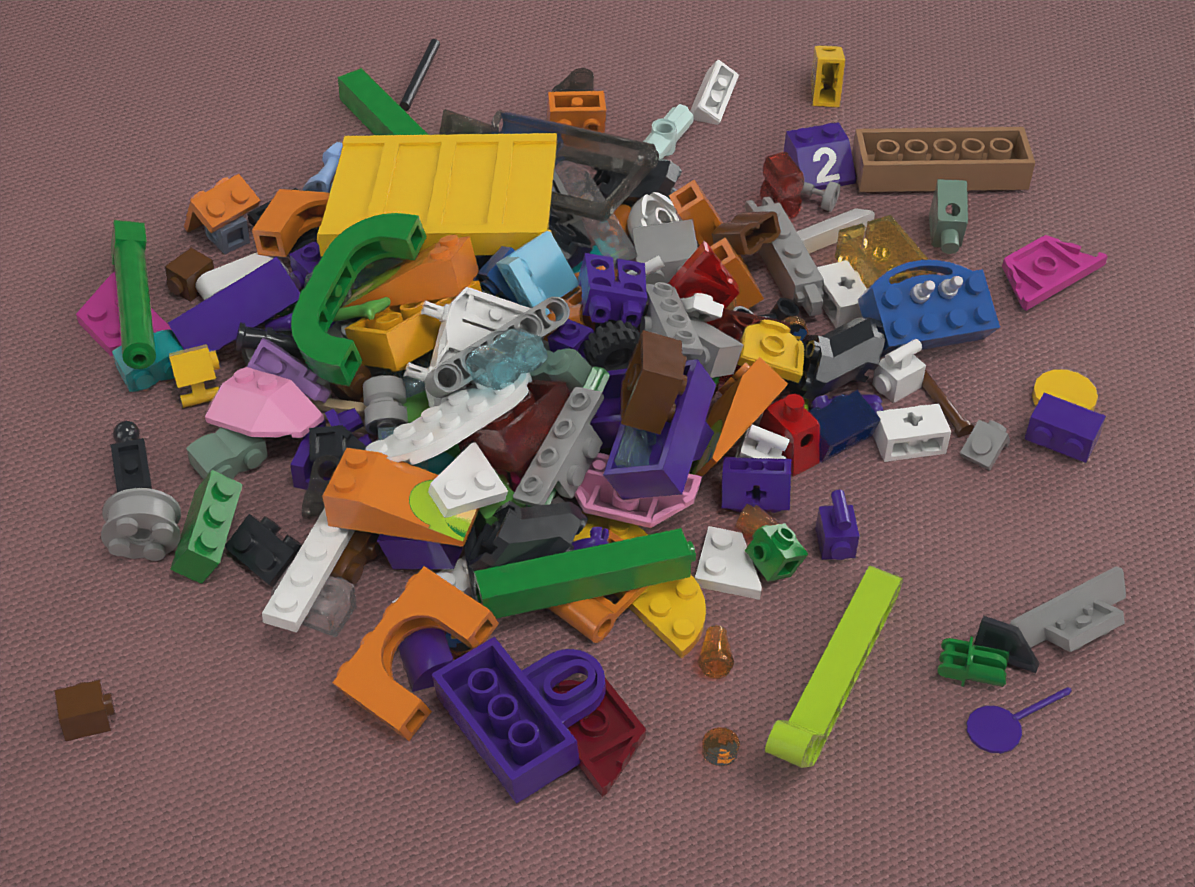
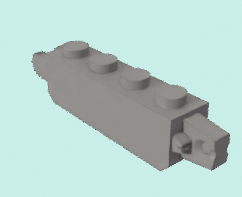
(790, 262)

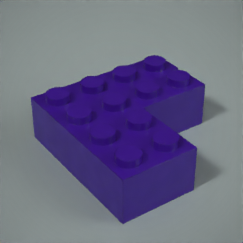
(673, 449)

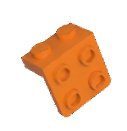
(221, 204)

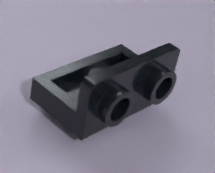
(263, 548)

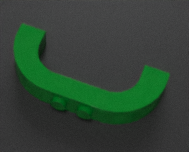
(353, 249)

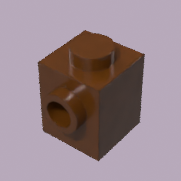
(184, 272)
(84, 710)

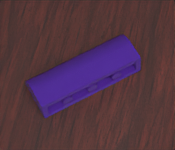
(248, 300)

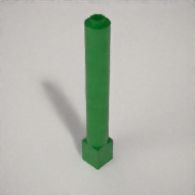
(133, 296)

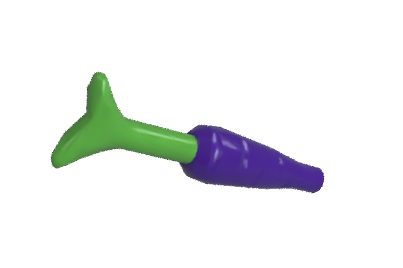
(365, 310)

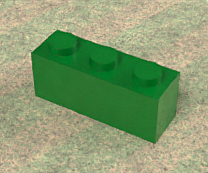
(206, 527)

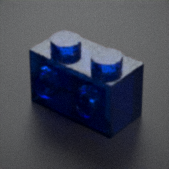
(844, 423)

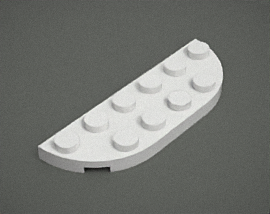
(450, 422)

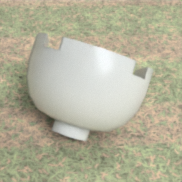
(651, 210)

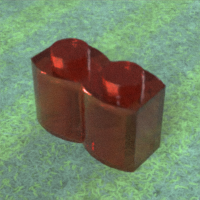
(783, 182)

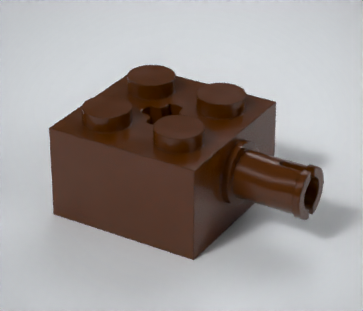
(653, 382)

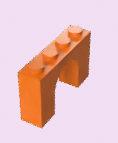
(693, 204)
(288, 218)
(423, 604)

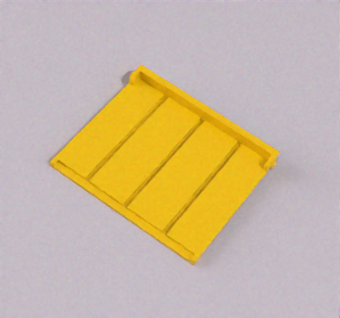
(456, 184)

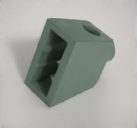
(945, 228)

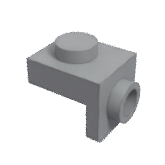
(985, 443)

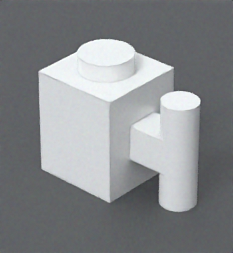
(900, 372)
(761, 444)

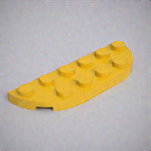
(670, 608)

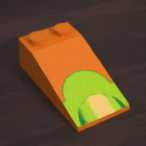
(434, 274)
(737, 409)
(390, 500)

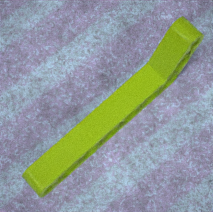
(827, 691)

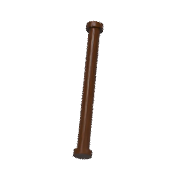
(961, 426)

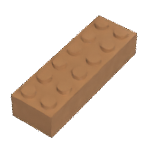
(919, 156)

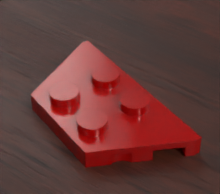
(705, 275)

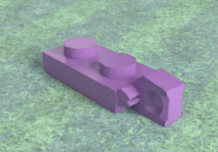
(276, 361)

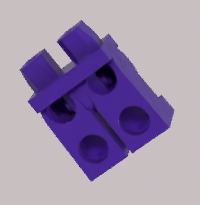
(612, 291)

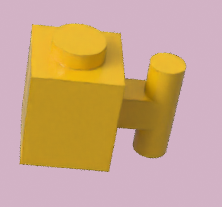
(193, 368)

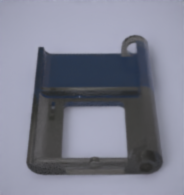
(589, 149)

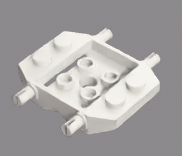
(462, 324)

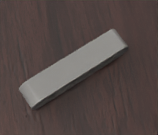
(534, 319)

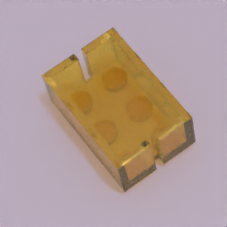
(883, 249)

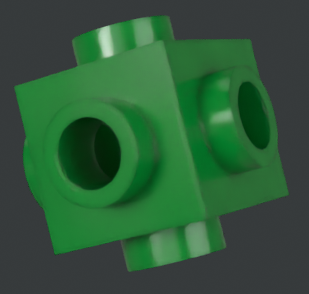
(776, 551)

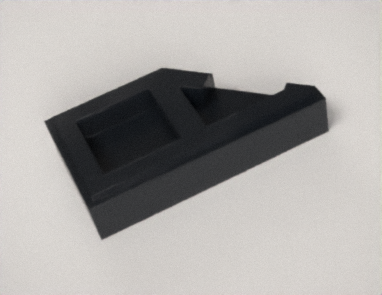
(332, 441)
(1009, 638)

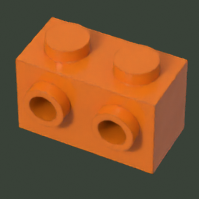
(578, 109)

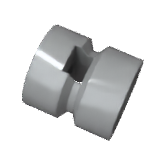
(384, 403)

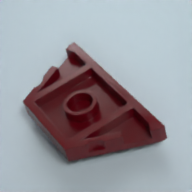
(605, 737)

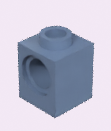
(230, 236)

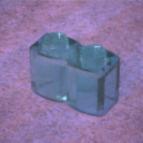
(505, 360)

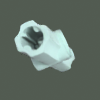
(669, 129)

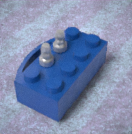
(931, 306)

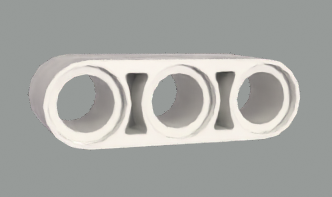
(223, 276)

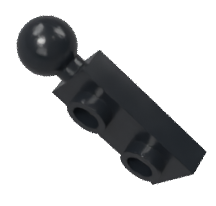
(130, 458)

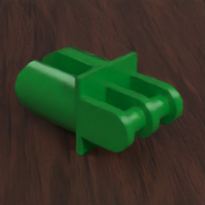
(972, 662)

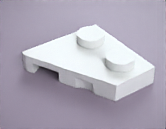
(467, 484)
(726, 565)

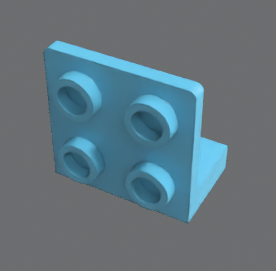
(538, 271)

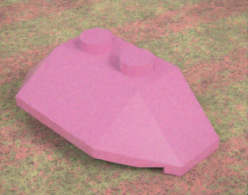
(262, 406)
(599, 498)

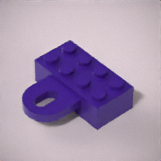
(516, 714)

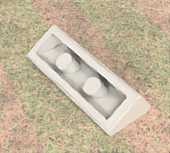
(714, 93)
(827, 231)

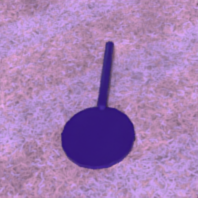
(998, 729)

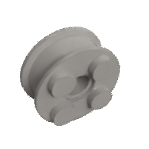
(141, 524)

